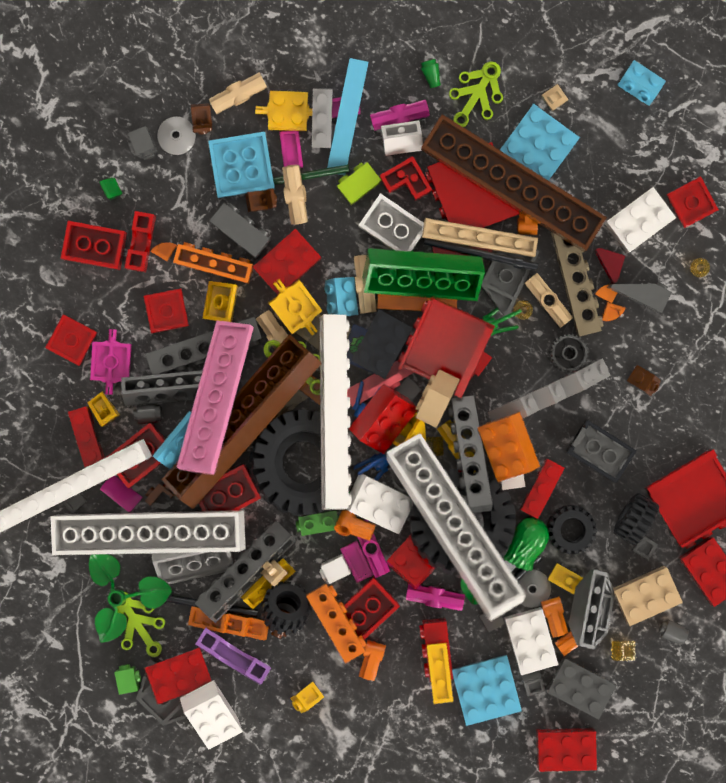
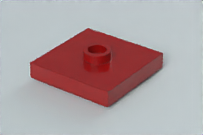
(692, 202)
(166, 310)
(71, 340)

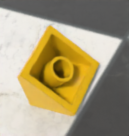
(220, 301)

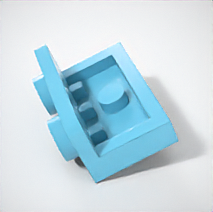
(641, 83)
(341, 296)

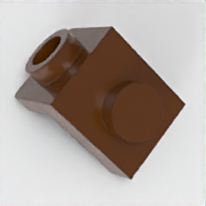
(201, 118)
(261, 200)
(644, 380)
(154, 493)

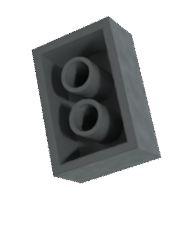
(241, 230)
(581, 687)

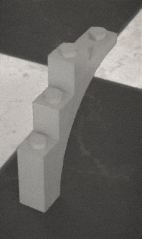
(553, 392)

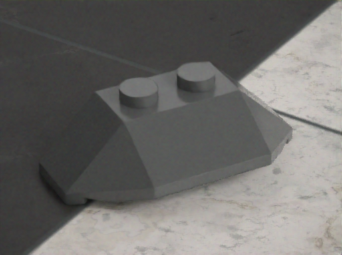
(591, 609)

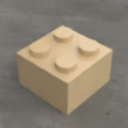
(436, 398)

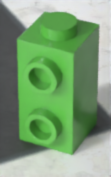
(317, 522)

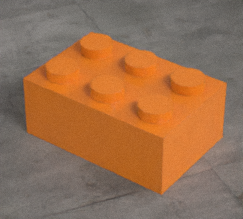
(508, 447)

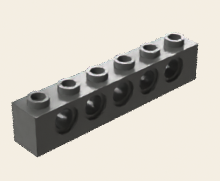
(156, 357)
(161, 388)
(466, 407)
(244, 582)

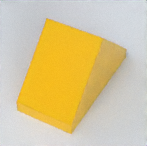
(103, 409)

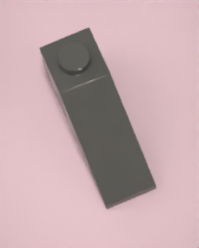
(649, 295)

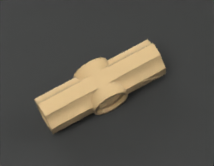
(237, 93)
(295, 194)
(366, 300)
(556, 310)
(271, 327)

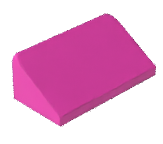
(120, 493)

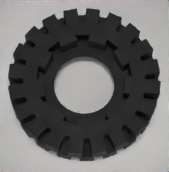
(268, 463)
(498, 525)

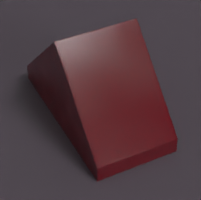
(611, 263)

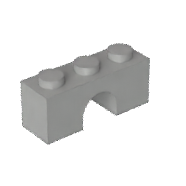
(322, 117)

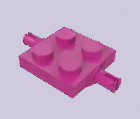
(110, 361)

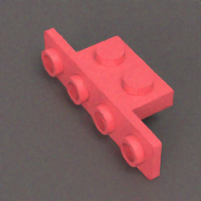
(374, 381)

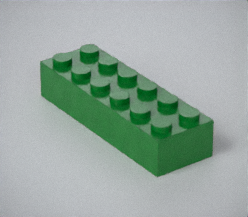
(423, 274)

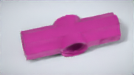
(400, 114)
(376, 560)
(436, 597)

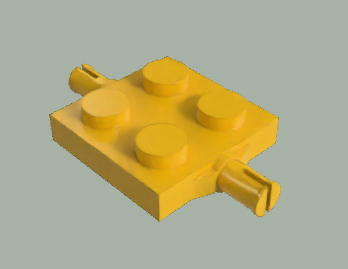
(286, 111)
(295, 307)

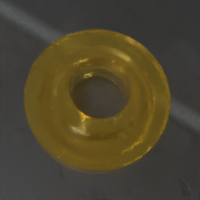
(695, 271)
(527, 305)

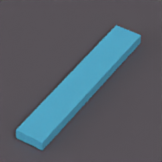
(348, 113)

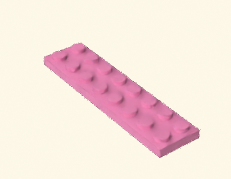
(215, 397)

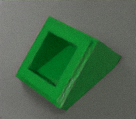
(111, 188)

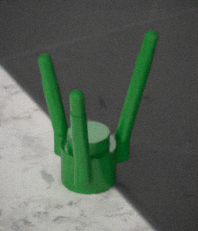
(487, 318)

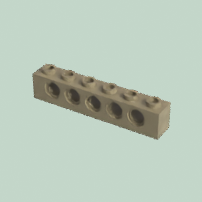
(582, 326)

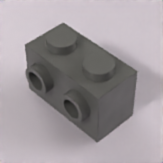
(142, 143)

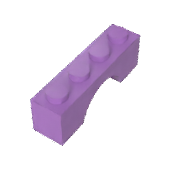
(232, 656)

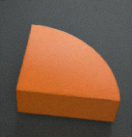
(164, 250)
(606, 294)
(612, 312)

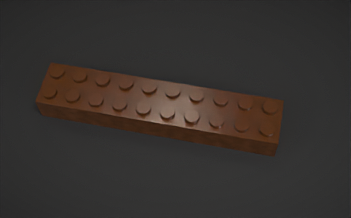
(513, 183)
(250, 414)

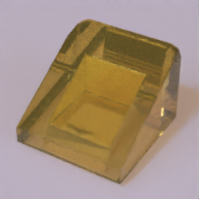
(436, 445)
(623, 650)

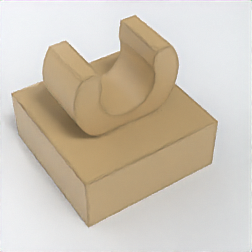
(554, 97)
(273, 572)

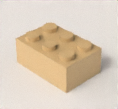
(647, 595)

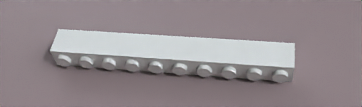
(334, 412)
(74, 484)

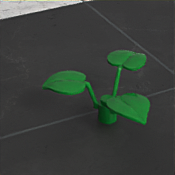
(108, 622)

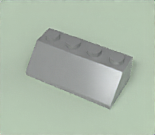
(191, 565)

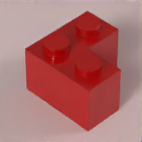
(407, 174)

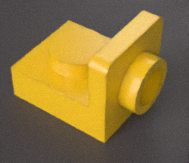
(306, 698)

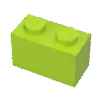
(358, 183)

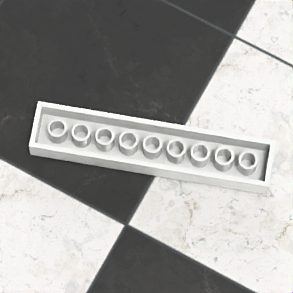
(455, 527)
(148, 532)

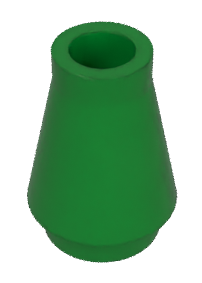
(431, 72)

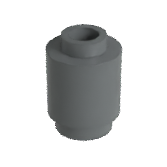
(147, 413)
(673, 632)

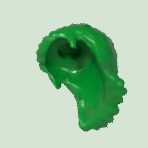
(528, 543)

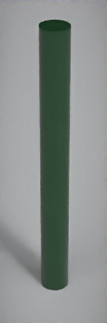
(316, 173)

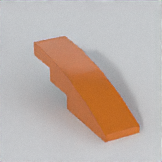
(406, 303)
(230, 623)

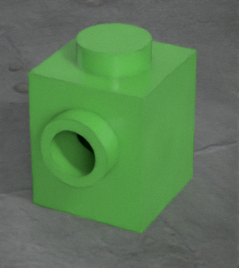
(127, 679)

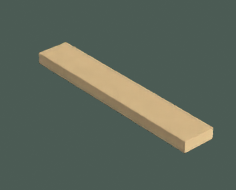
(479, 237)

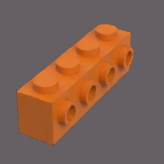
(215, 264)
(336, 623)

